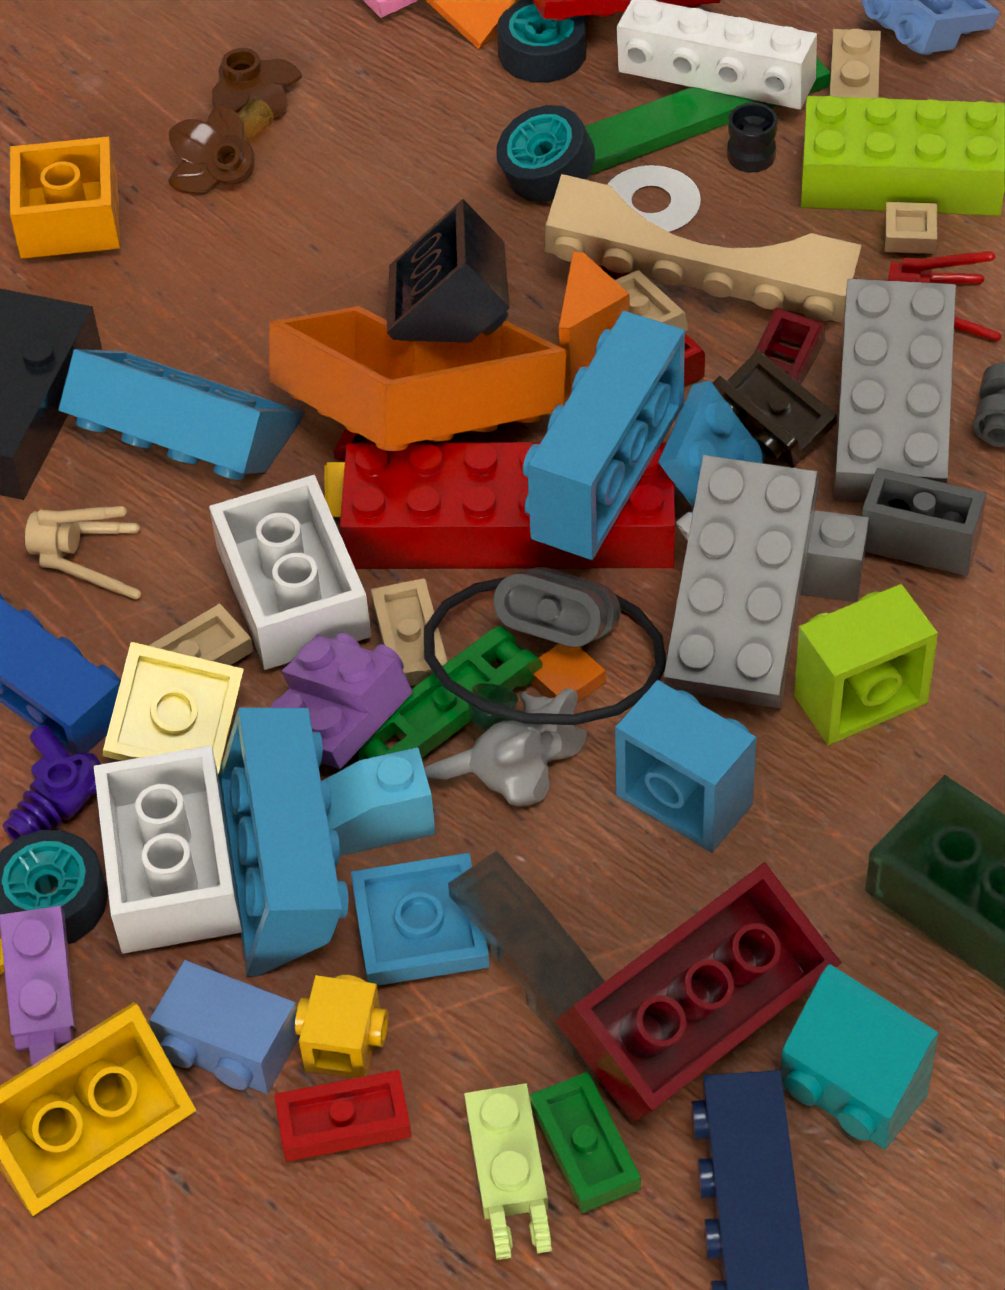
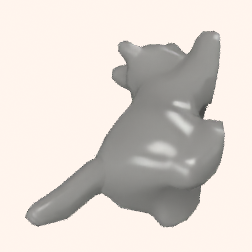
(516, 754)

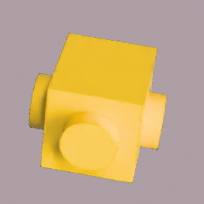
(340, 1026)

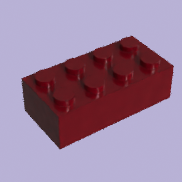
(697, 993)

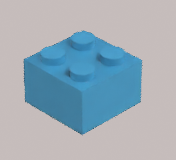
(685, 765)

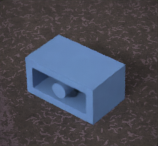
(225, 1027)

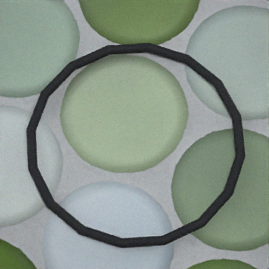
(538, 718)

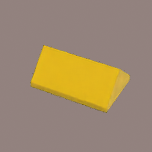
(87, 1108)

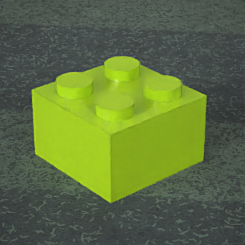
(864, 663)

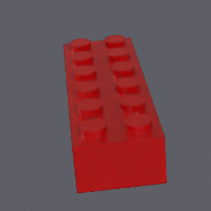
(468, 512)

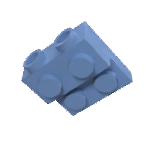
(931, 24)

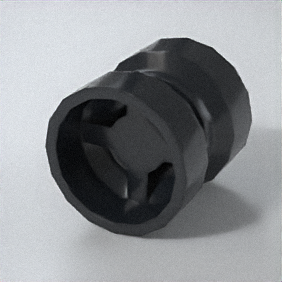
(752, 137)

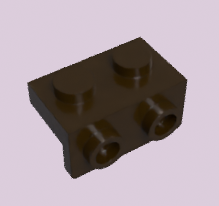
(776, 409)

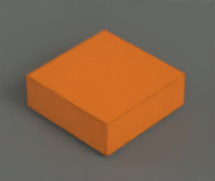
(570, 669)

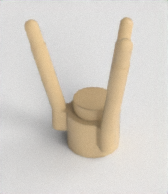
(58, 533)

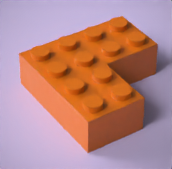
(413, 388)

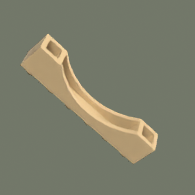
(793, 275)

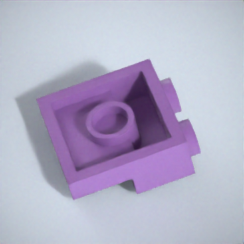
(346, 692)

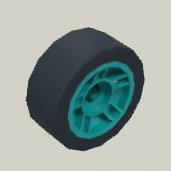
(540, 47)
(541, 148)
(51, 860)

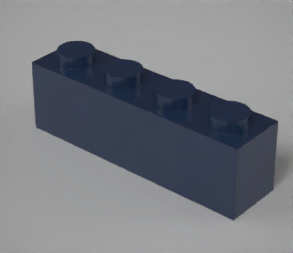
(750, 1183)

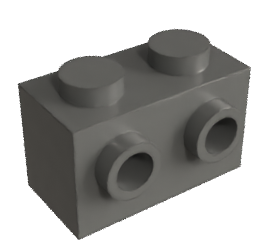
(923, 521)

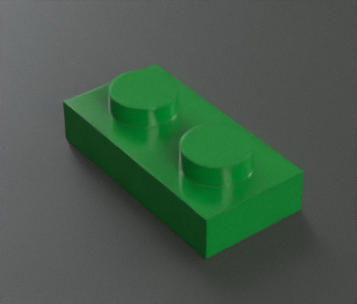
(585, 1142)

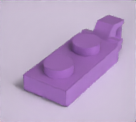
(38, 980)

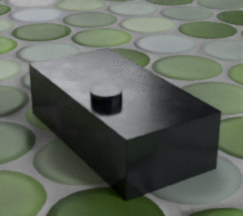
(34, 366)

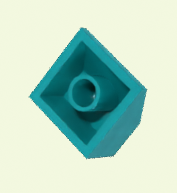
(858, 1058)

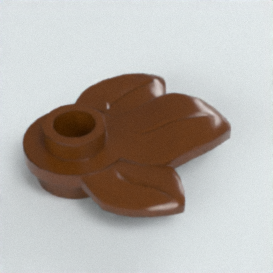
(249, 77)
(204, 149)

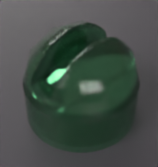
(494, 694)

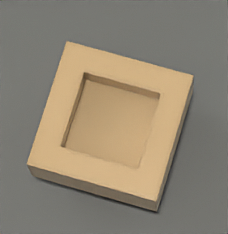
(910, 227)

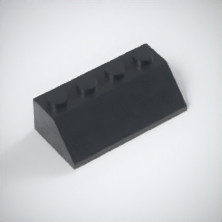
(449, 282)

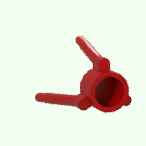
(921, 271)

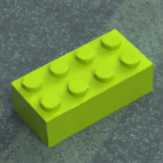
(903, 151)

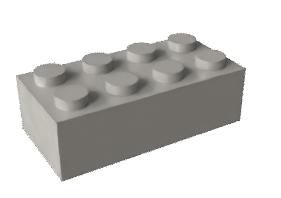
(894, 383)
(742, 581)

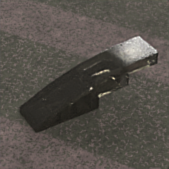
(527, 942)

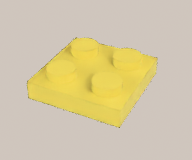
(171, 704)

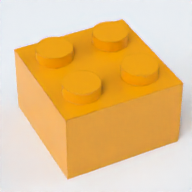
(64, 197)

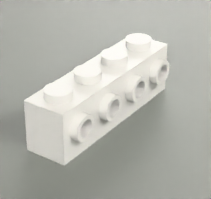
(660, 36)

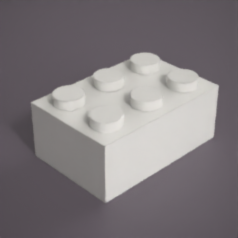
(289, 569)
(166, 849)

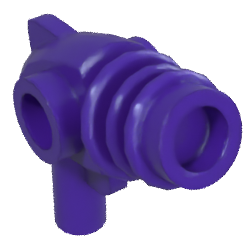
(59, 787)

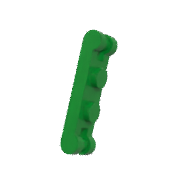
(435, 713)

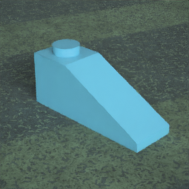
(381, 802)

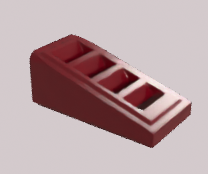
(797, 330)

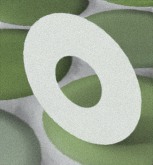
(682, 190)

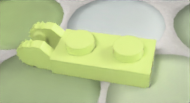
(508, 1164)

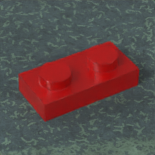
(342, 1115)

